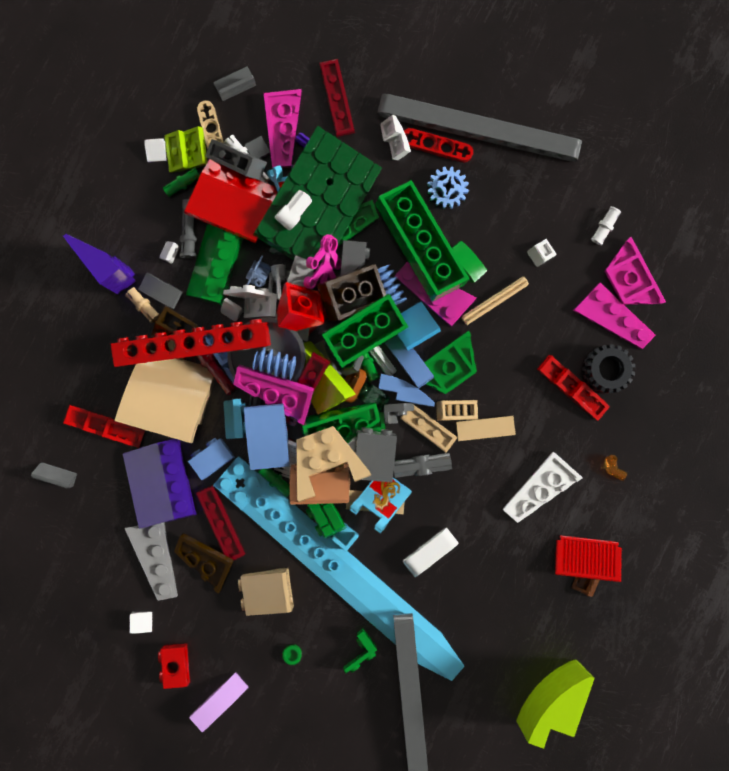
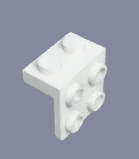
(258, 302)

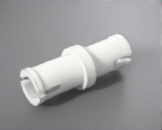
(606, 225)

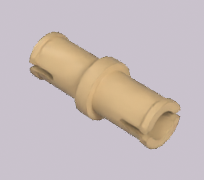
(142, 305)

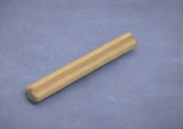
(495, 300)

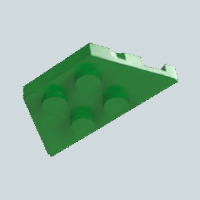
(452, 364)

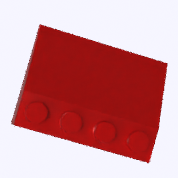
(230, 200)

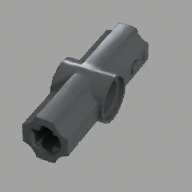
(422, 465)

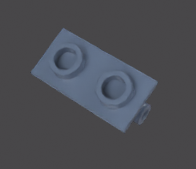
(258, 273)

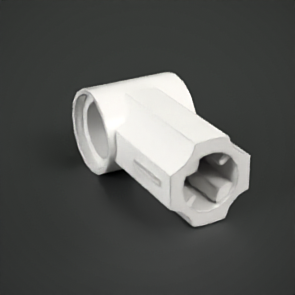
(290, 213)

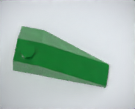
(344, 420)

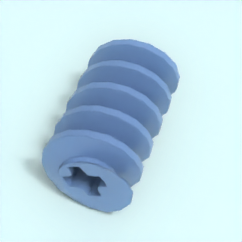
(389, 286)
(274, 363)

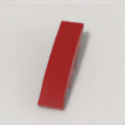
(573, 388)
(103, 426)

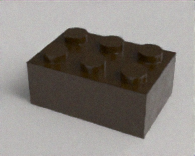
(351, 292)

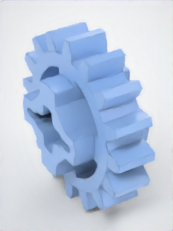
(440, 186)

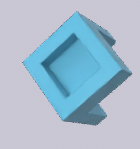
(345, 537)

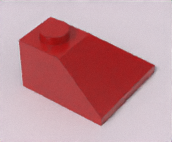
(299, 308)

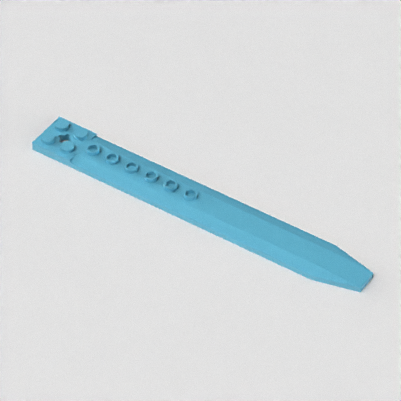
(334, 565)

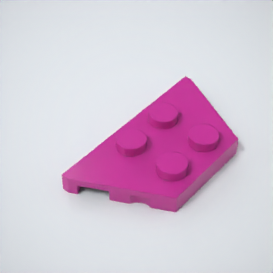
(632, 277)

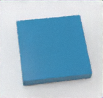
(420, 326)

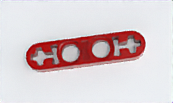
(438, 142)

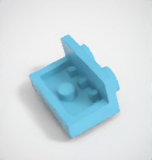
(234, 419)

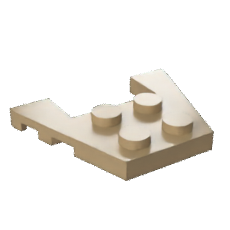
(323, 452)

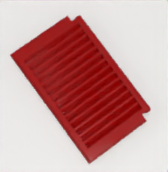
(588, 558)

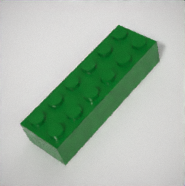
(421, 241)

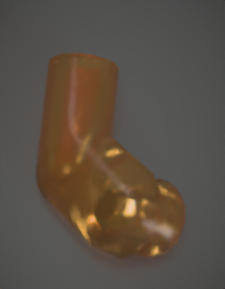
(612, 468)

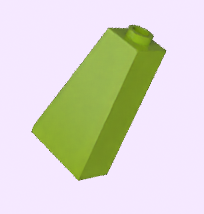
(331, 388)

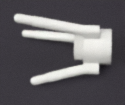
(278, 275)

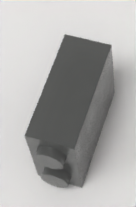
(377, 452)

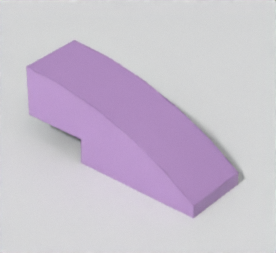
(218, 702)

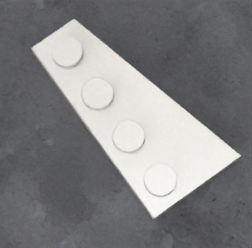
(546, 482)

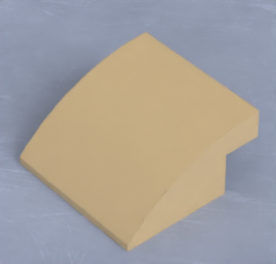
(167, 398)

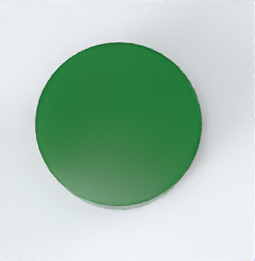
(292, 654)

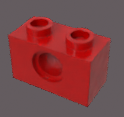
(174, 678)

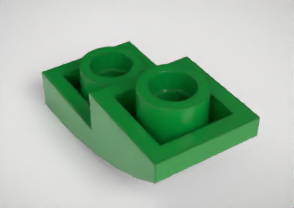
(469, 261)

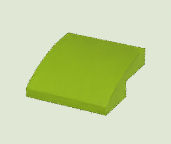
(186, 149)

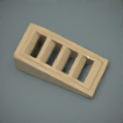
(441, 416)

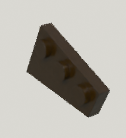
(207, 561)

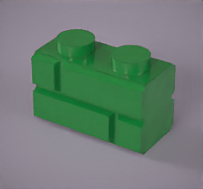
(327, 519)

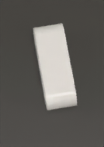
(430, 552)

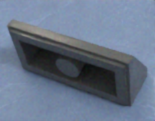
(54, 475)

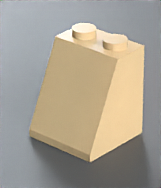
(266, 592)

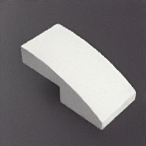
(395, 135)

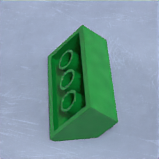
(214, 265)
(365, 330)

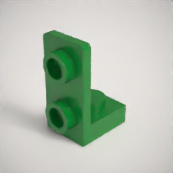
(364, 642)

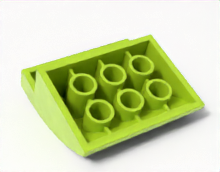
(556, 703)

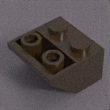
(172, 321)

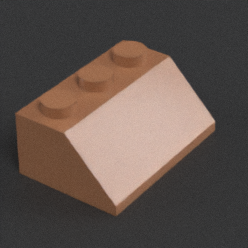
(328, 486)

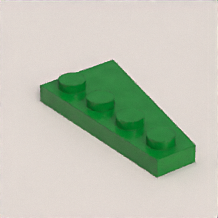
(362, 219)

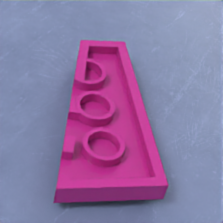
(282, 120)
(447, 307)
(607, 311)
(275, 391)

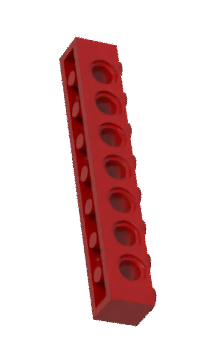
(122, 349)

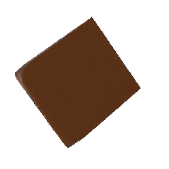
(585, 585)

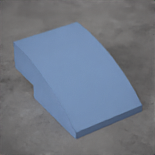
(266, 436)

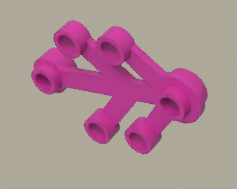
(325, 270)

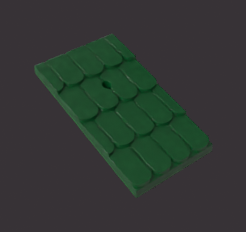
(337, 184)

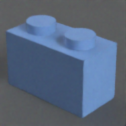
(211, 458)

